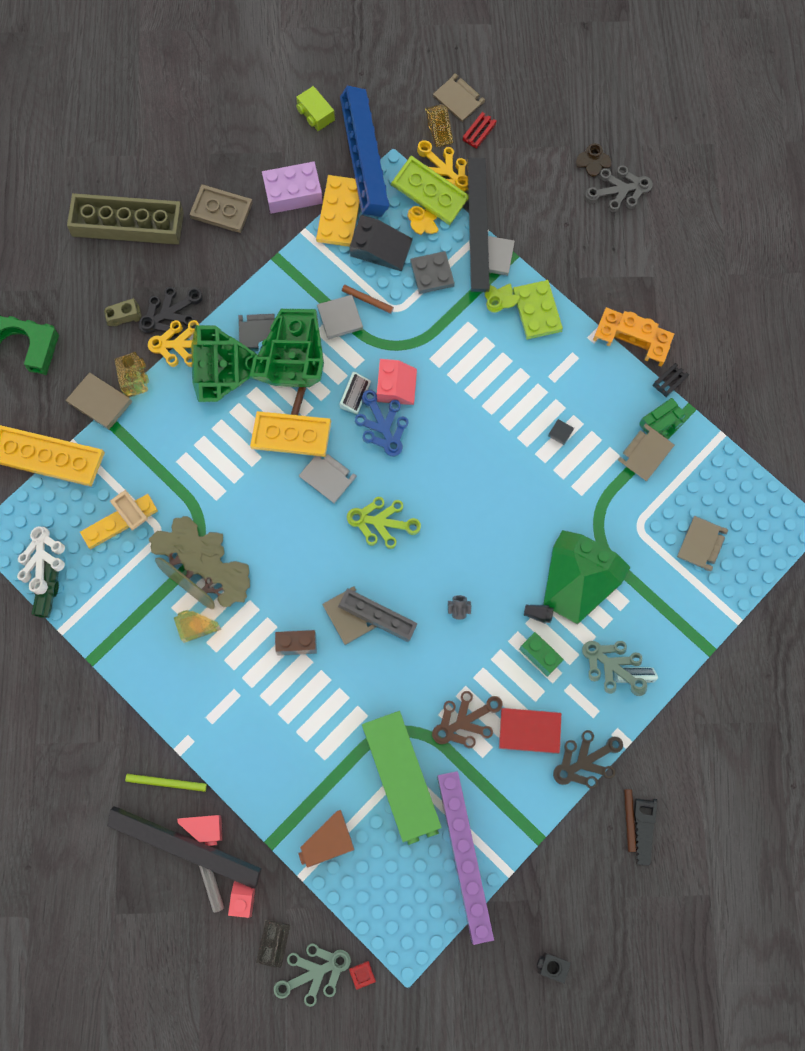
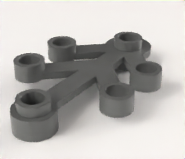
(620, 187)

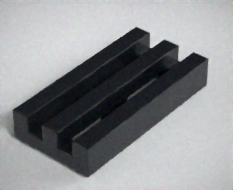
(678, 372)

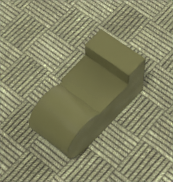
(122, 312)

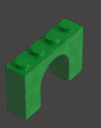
(42, 341)

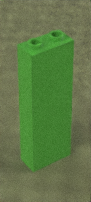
(401, 777)

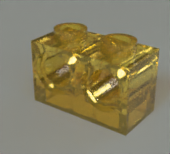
(131, 374)

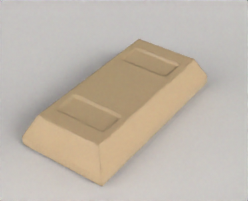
(128, 510)

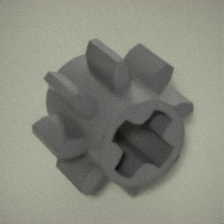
(459, 607)

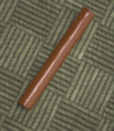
(368, 299)

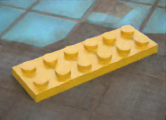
(49, 456)

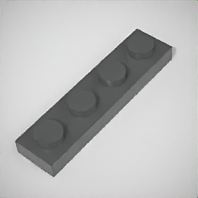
(377, 615)

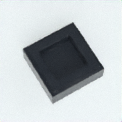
(561, 432)

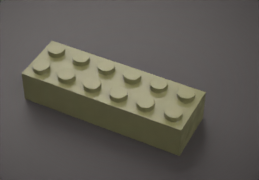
(125, 218)

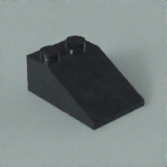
(379, 243)

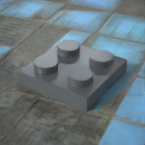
(432, 272)

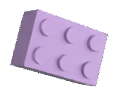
(292, 187)

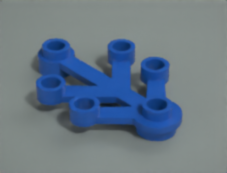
(382, 425)

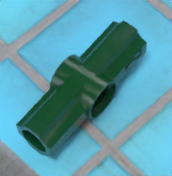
(43, 602)

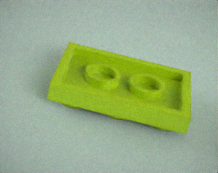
(537, 309)

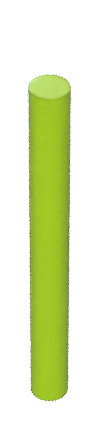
(166, 782)

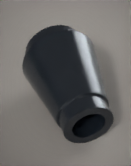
(540, 613)

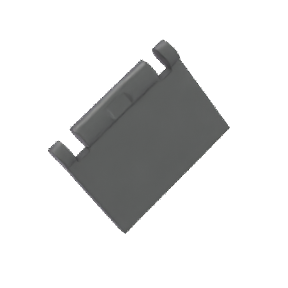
(255, 329)

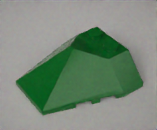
(291, 352)
(581, 575)

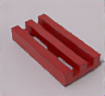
(492, 123)

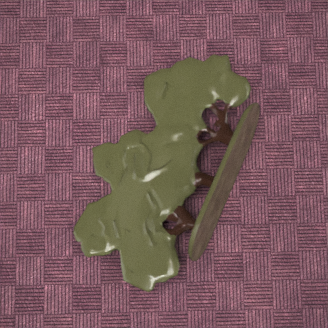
(200, 557)

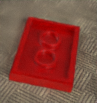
(530, 730)

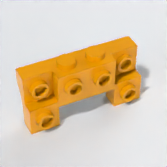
(635, 331)

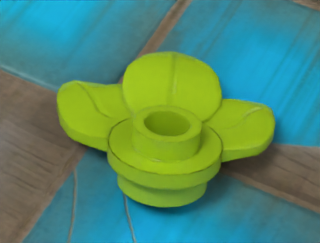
(502, 297)

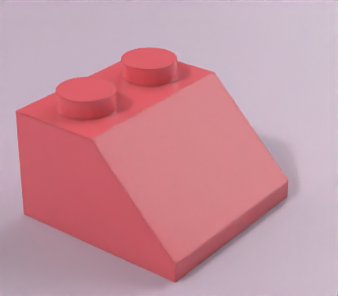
(396, 382)

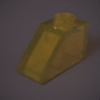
(439, 125)
(194, 625)

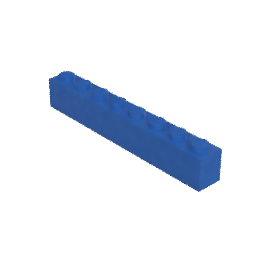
(364, 151)

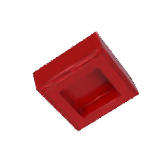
(362, 975)

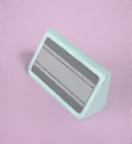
(353, 393)
(645, 673)

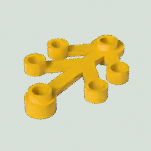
(446, 169)
(178, 344)

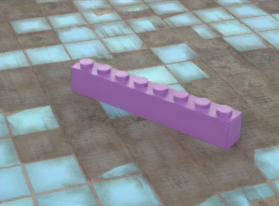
(465, 858)

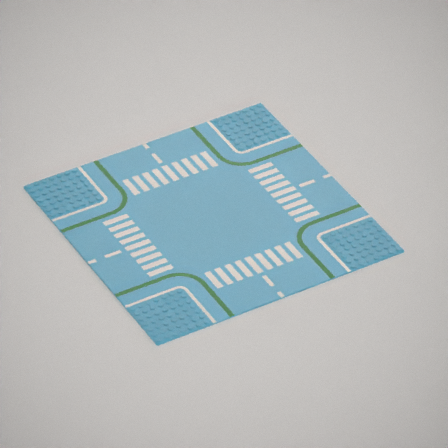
(491, 500)

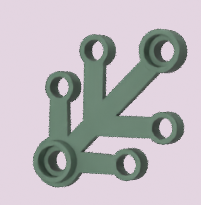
(613, 665)
(315, 972)

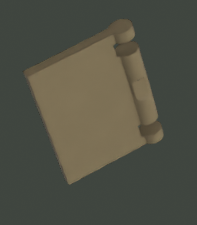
(458, 97)
(646, 452)
(702, 543)
(347, 625)

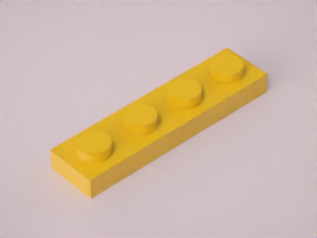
(114, 524)

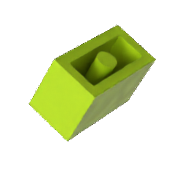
(315, 108)

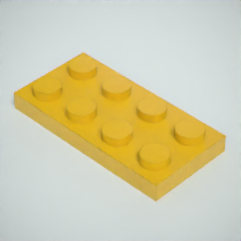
(338, 211)
(290, 433)

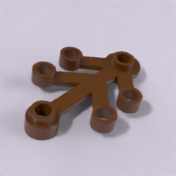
(464, 722)

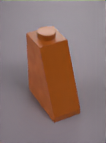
(327, 842)

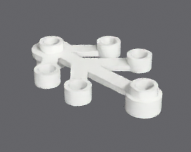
(39, 538)

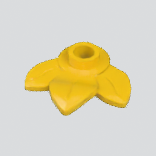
(422, 220)

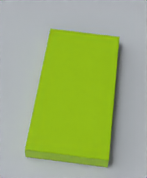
(430, 190)

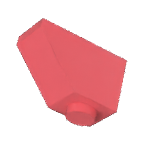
(204, 828)
(241, 900)

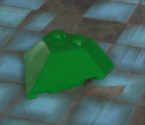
(218, 363)

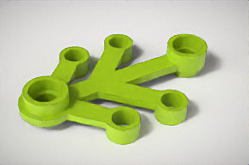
(380, 521)

